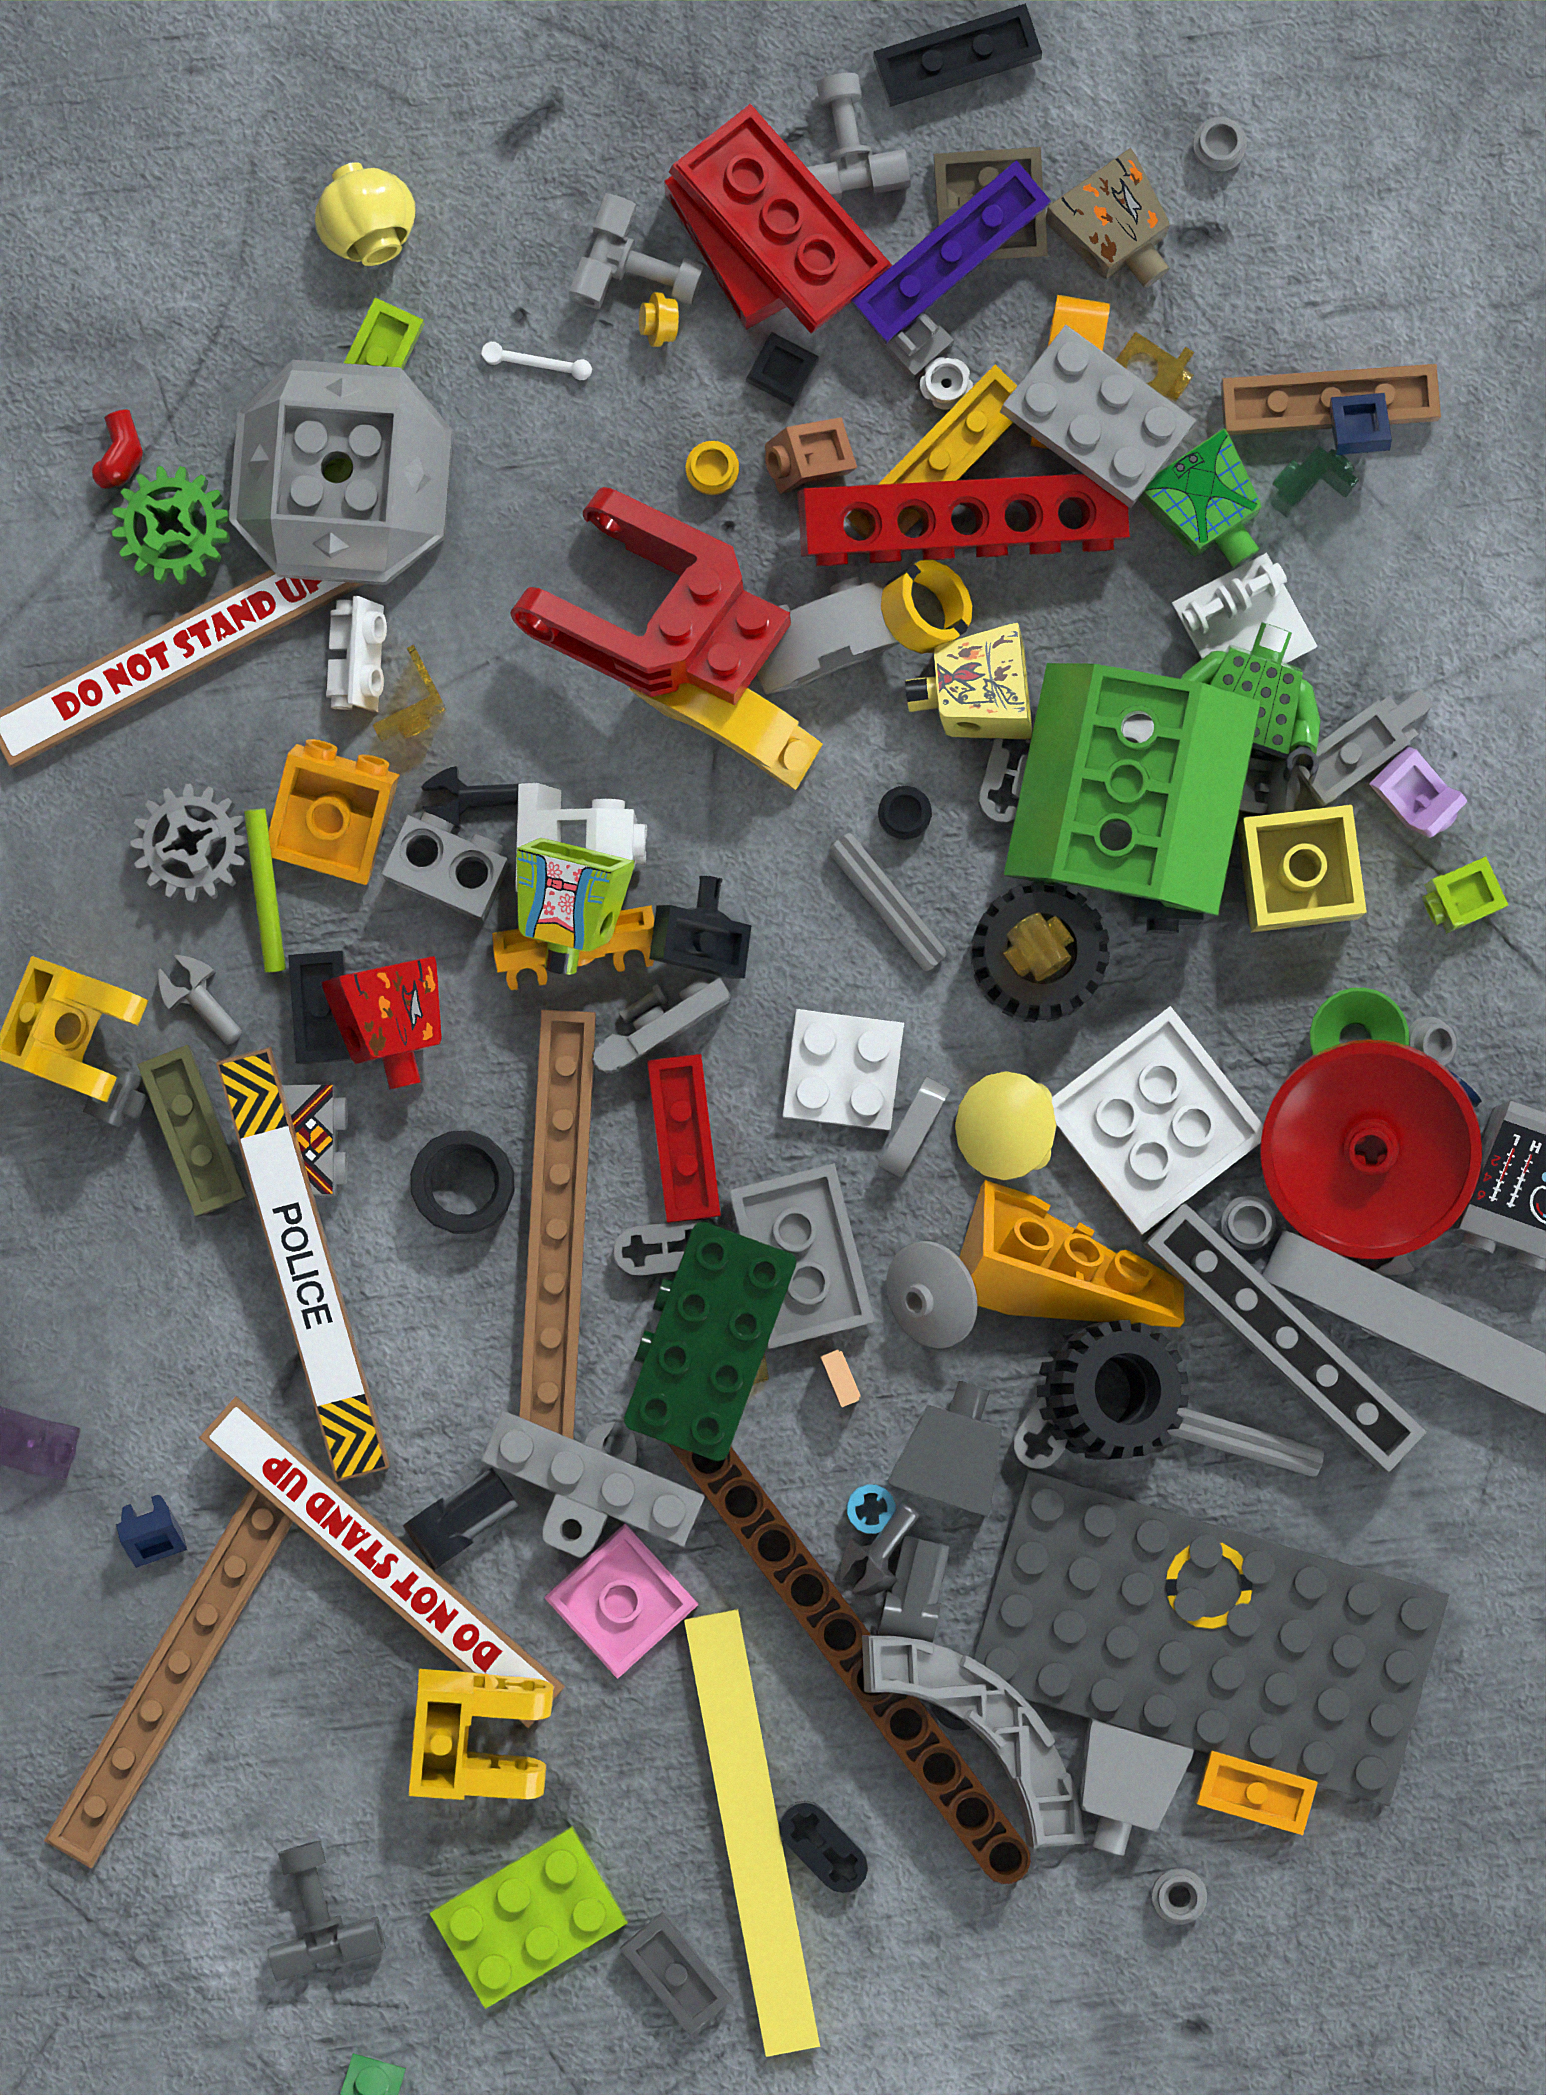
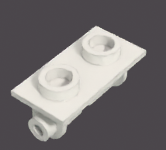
(358, 679)

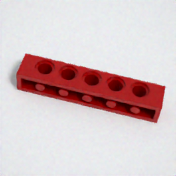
(824, 511)

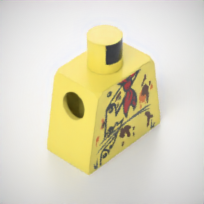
(978, 686)

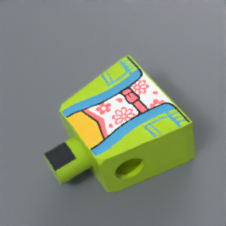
(569, 898)

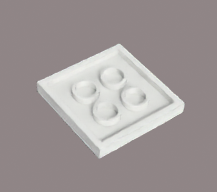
(1156, 1120)

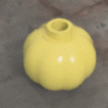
(365, 214)

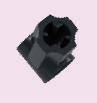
(451, 1523)

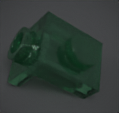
(1298, 480)

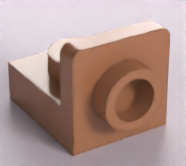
(809, 454)

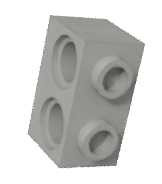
(440, 879)

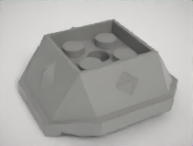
(350, 529)

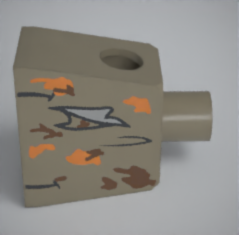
(1114, 220)

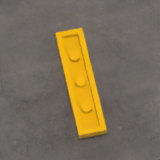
(951, 444)

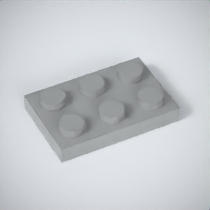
(1097, 416)
(810, 1220)

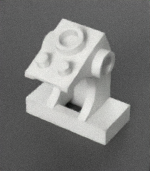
(608, 823)

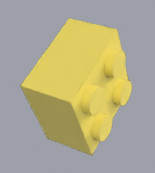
(1301, 868)

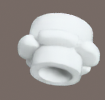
(942, 369)

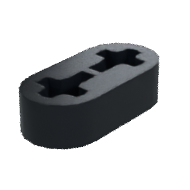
(834, 1837)

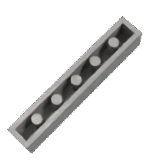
(1284, 1338)

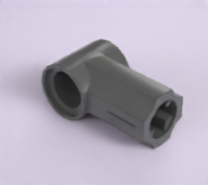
(912, 1604)

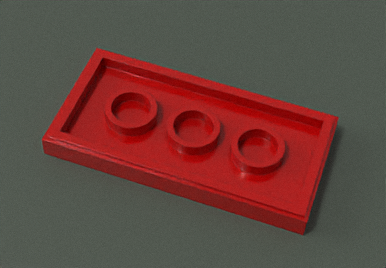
(780, 218)

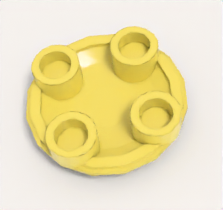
(1006, 1125)

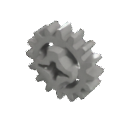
(167, 853)

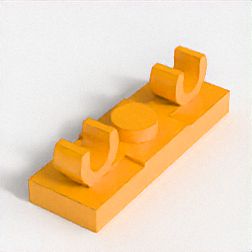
(519, 952)

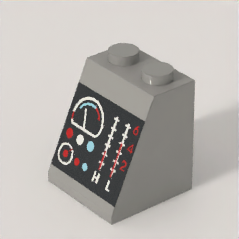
(1511, 1188)

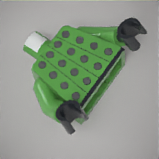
(1288, 702)

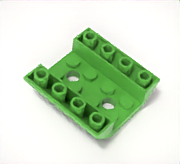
(1172, 790)

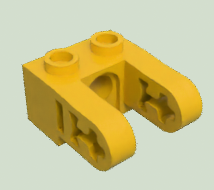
(55, 1021)
(441, 1728)

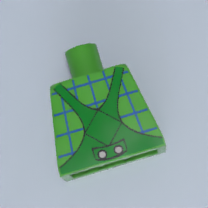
(1206, 500)

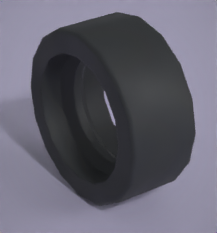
(421, 1182)

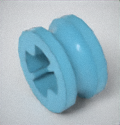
(857, 1499)

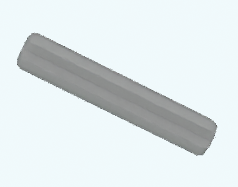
(887, 902)
(1249, 1442)

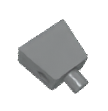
(1128, 1781)

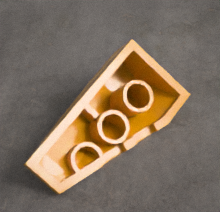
(1046, 1269)

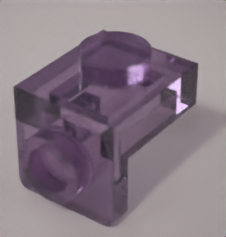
(36, 1444)

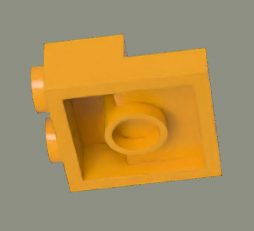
(332, 811)

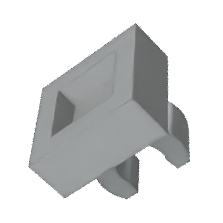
(918, 344)

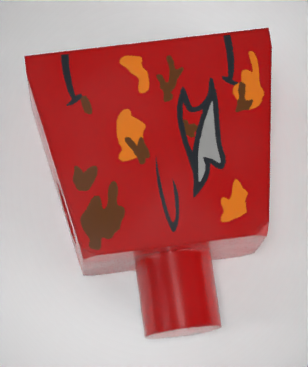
(388, 1015)

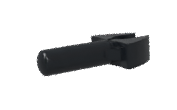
(468, 795)

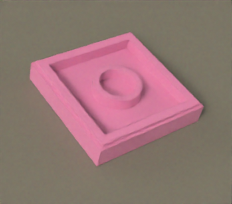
(621, 1600)

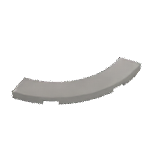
(997, 1715)

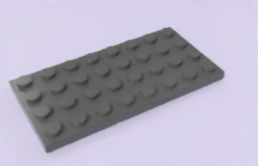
(1299, 1680)

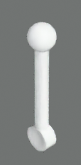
(493, 355)

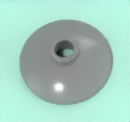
(932, 1294)

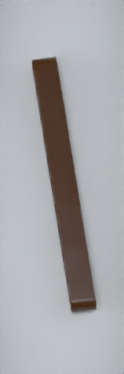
(848, 1661)

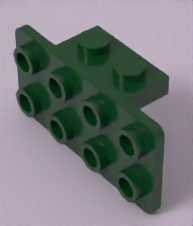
(708, 1340)

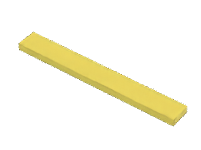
(752, 1833)

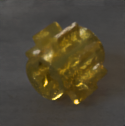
(1038, 946)

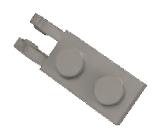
(658, 1028)

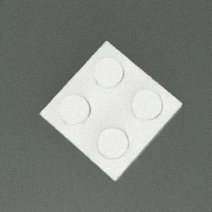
(843, 1070)

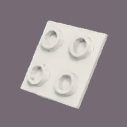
(1235, 606)

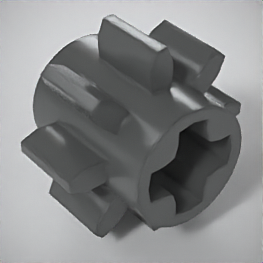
(122, 1101)

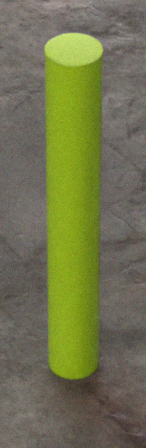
(264, 890)

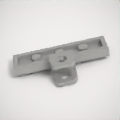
(589, 1486)

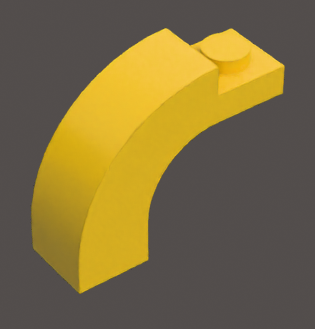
(750, 728)

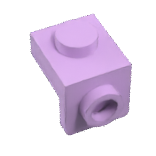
(1417, 794)

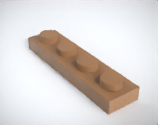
(1303, 399)

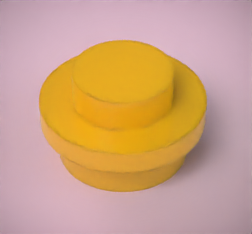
(659, 319)
(712, 467)

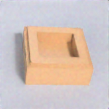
(840, 1378)

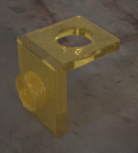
(1172, 372)
(417, 716)

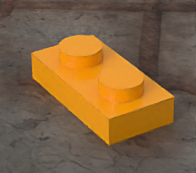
(1256, 1792)

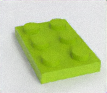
(528, 1917)

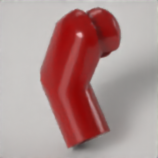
(124, 453)

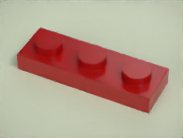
(684, 1138)

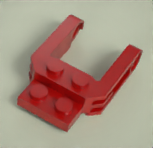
(699, 635)

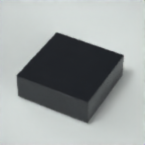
(782, 369)

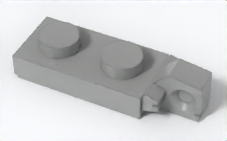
(1363, 745)

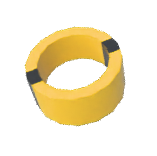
(903, 617)
(1171, 1582)

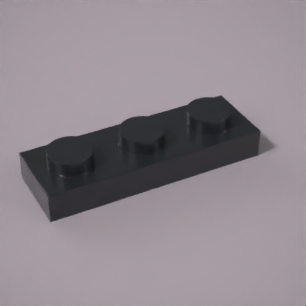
(957, 55)

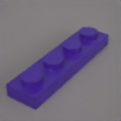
(951, 252)

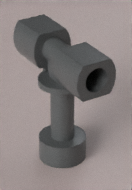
(323, 1935)

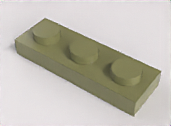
(192, 1130)

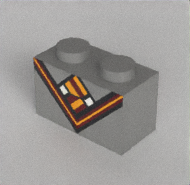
(316, 1120)

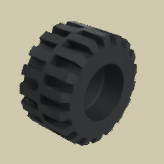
(1030, 999)
(1152, 1382)

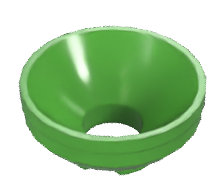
(1362, 1007)

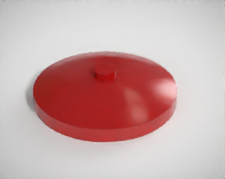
(1371, 1149)

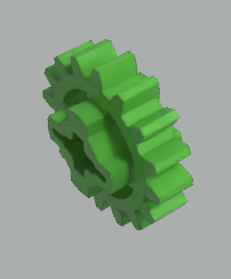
(181, 506)

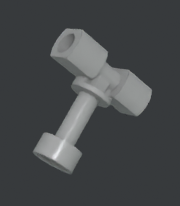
(854, 164)
(614, 256)

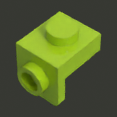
(1463, 895)

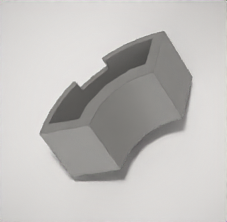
(828, 636)

